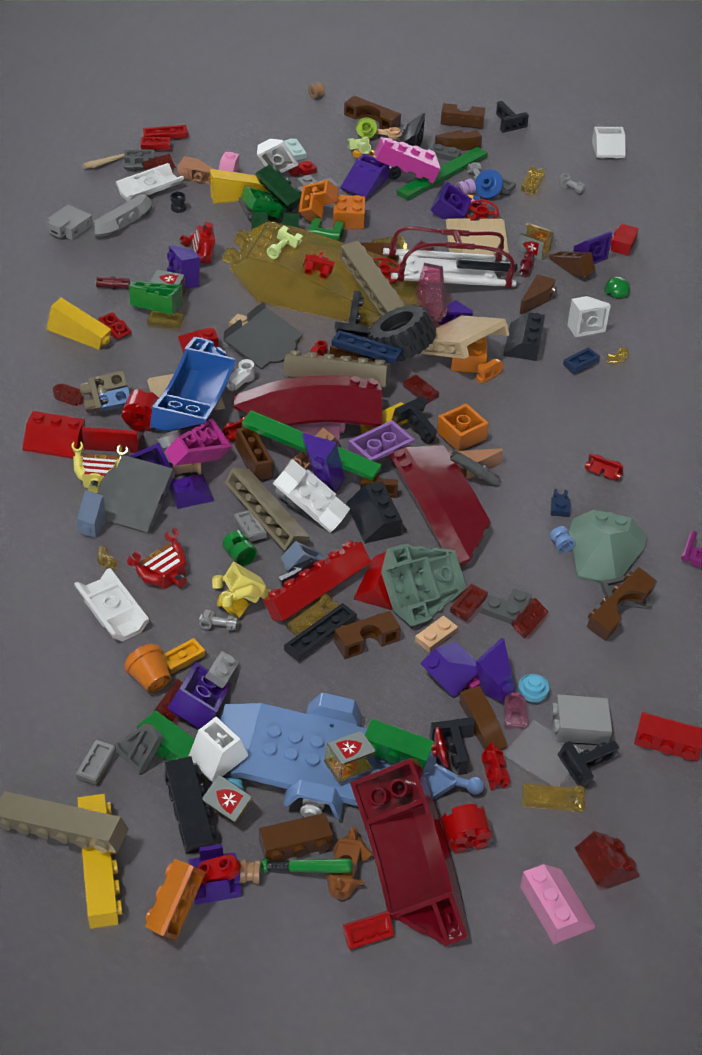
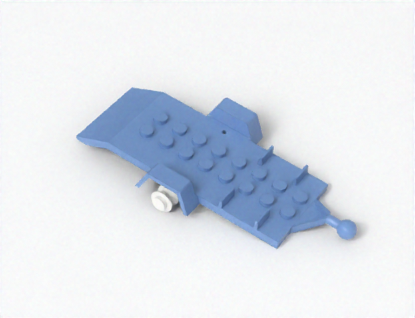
(291, 747)

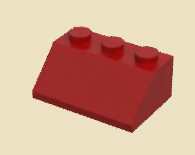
(53, 434)

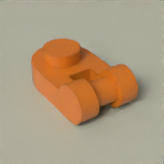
(489, 370)

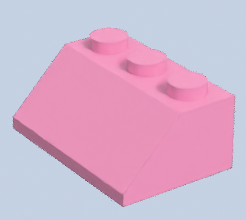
(555, 903)

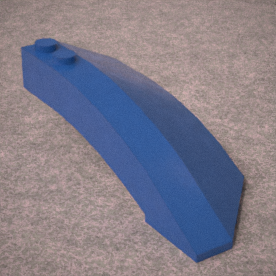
(194, 387)

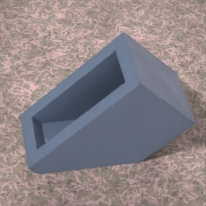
(91, 514)
(299, 553)

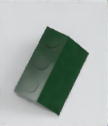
(279, 187)

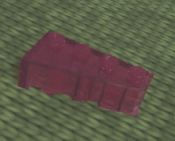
(431, 291)

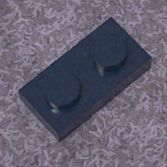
(581, 360)

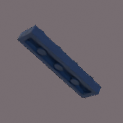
(366, 347)

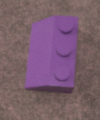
(380, 441)

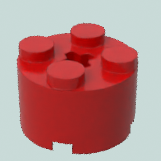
(138, 410)
(466, 828)

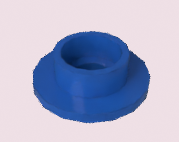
(493, 187)

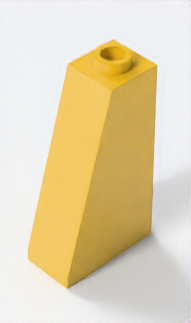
(228, 185)
(77, 325)

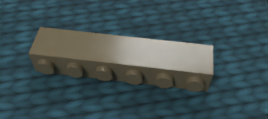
(370, 278)
(312, 365)
(265, 508)
(62, 822)

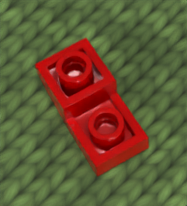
(118, 327)

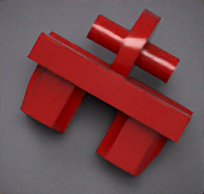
(318, 263)

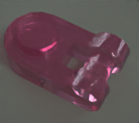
(515, 704)

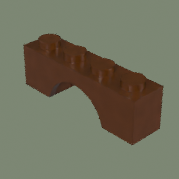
(360, 108)
(636, 588)

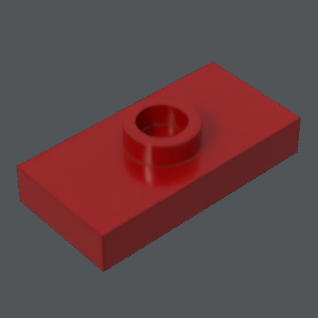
(155, 143)
(368, 930)

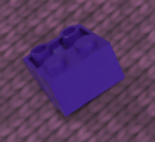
(184, 262)

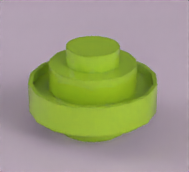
(366, 128)

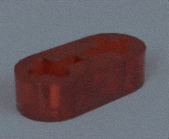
(68, 394)

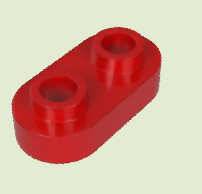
(217, 871)

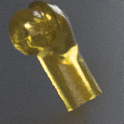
(620, 356)
(104, 559)

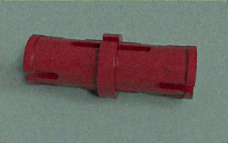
(526, 263)
(112, 282)

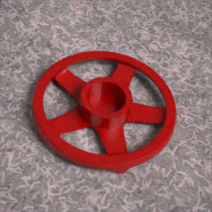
(482, 210)
(386, 269)

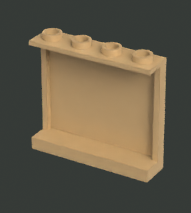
(457, 334)

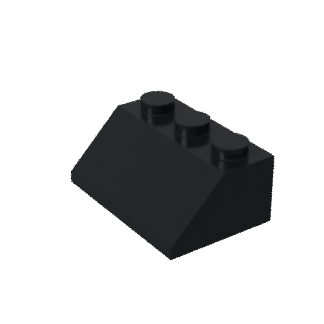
(414, 131)
(525, 337)
(375, 513)

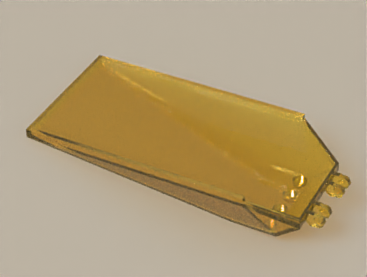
(285, 284)

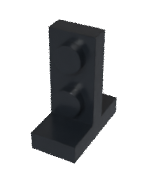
(510, 120)
(355, 317)
(413, 413)
(453, 733)
(579, 764)

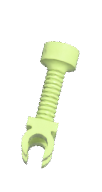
(361, 144)
(274, 250)

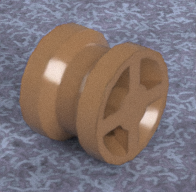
(316, 90)
(250, 871)

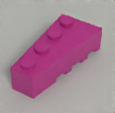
(408, 158)
(199, 445)

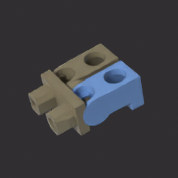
(107, 392)

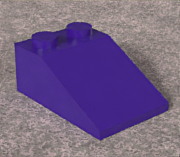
(198, 697)

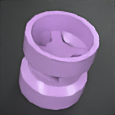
(467, 186)

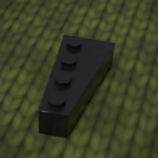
(189, 805)

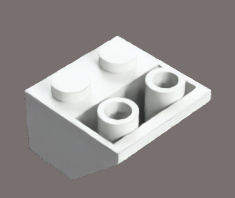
(609, 142)
(217, 749)

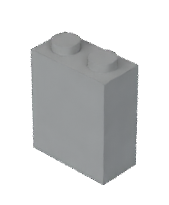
(581, 719)

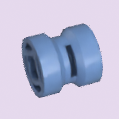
(562, 540)

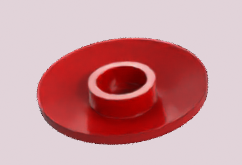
(439, 748)

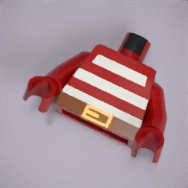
(202, 241)
(164, 565)

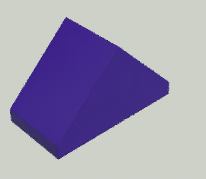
(455, 310)

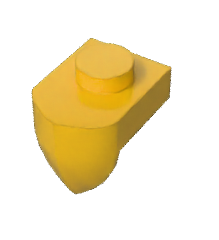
(237, 607)

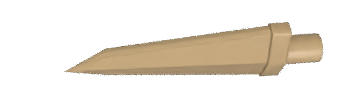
(92, 164)

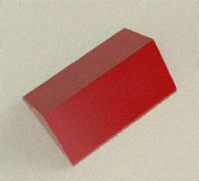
(109, 439)
(372, 587)

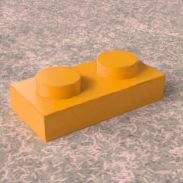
(183, 655)

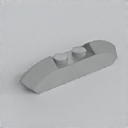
(122, 216)

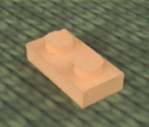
(436, 634)

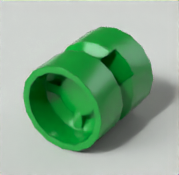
(239, 548)

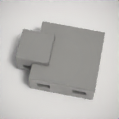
(69, 222)

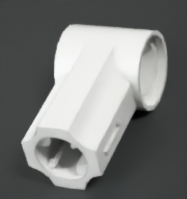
(242, 375)

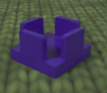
(215, 890)

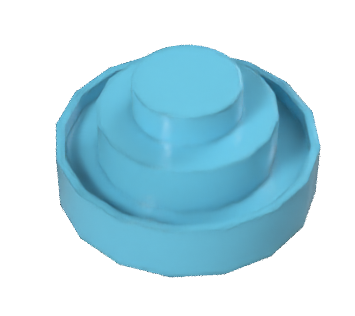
(533, 687)

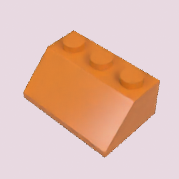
(174, 899)

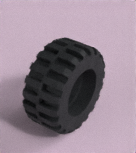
(406, 329)

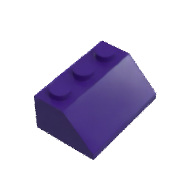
(324, 460)

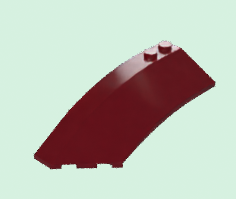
(316, 400)
(442, 498)
(411, 851)

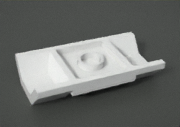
(148, 182)
(311, 495)
(113, 606)

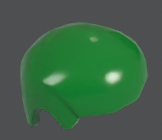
(617, 287)

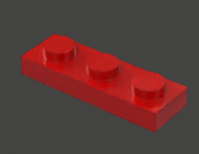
(176, 131)

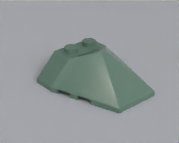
(605, 545)
(421, 580)

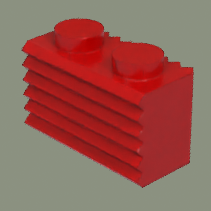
(624, 239)

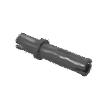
(480, 471)

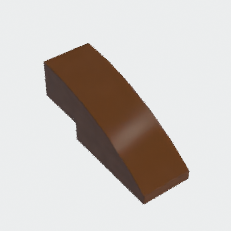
(460, 140)
(486, 724)

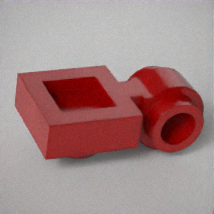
(303, 168)
(320, 347)

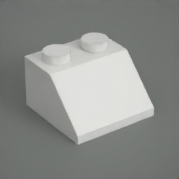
(276, 154)
(588, 316)

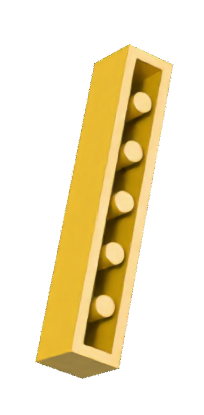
(98, 874)

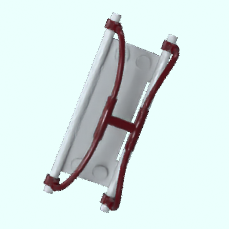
(411, 266)

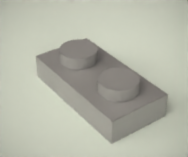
(222, 669)

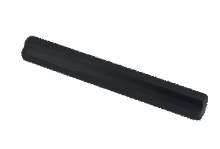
(484, 265)

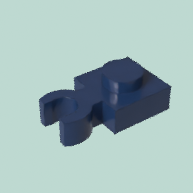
(560, 504)

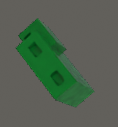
(262, 202)

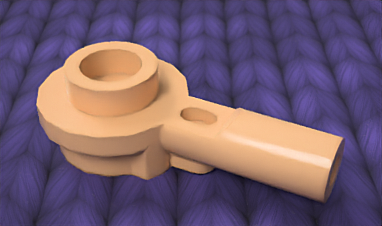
(393, 133)

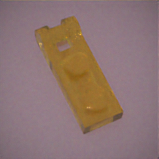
(532, 180)
(311, 615)
(553, 797)

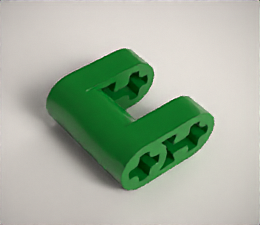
(335, 233)

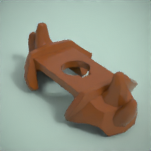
(343, 884)

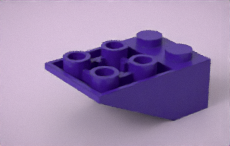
(365, 176)

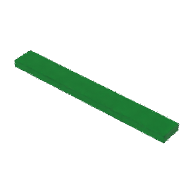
(446, 171)
(293, 438)

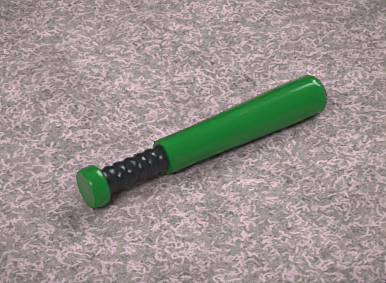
(338, 865)

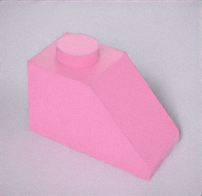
(230, 162)

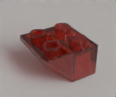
(606, 860)

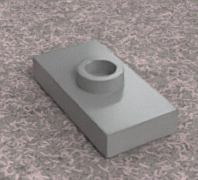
(249, 526)
(96, 762)

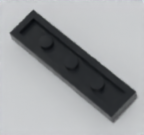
(319, 632)

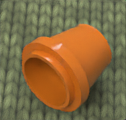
(148, 667)

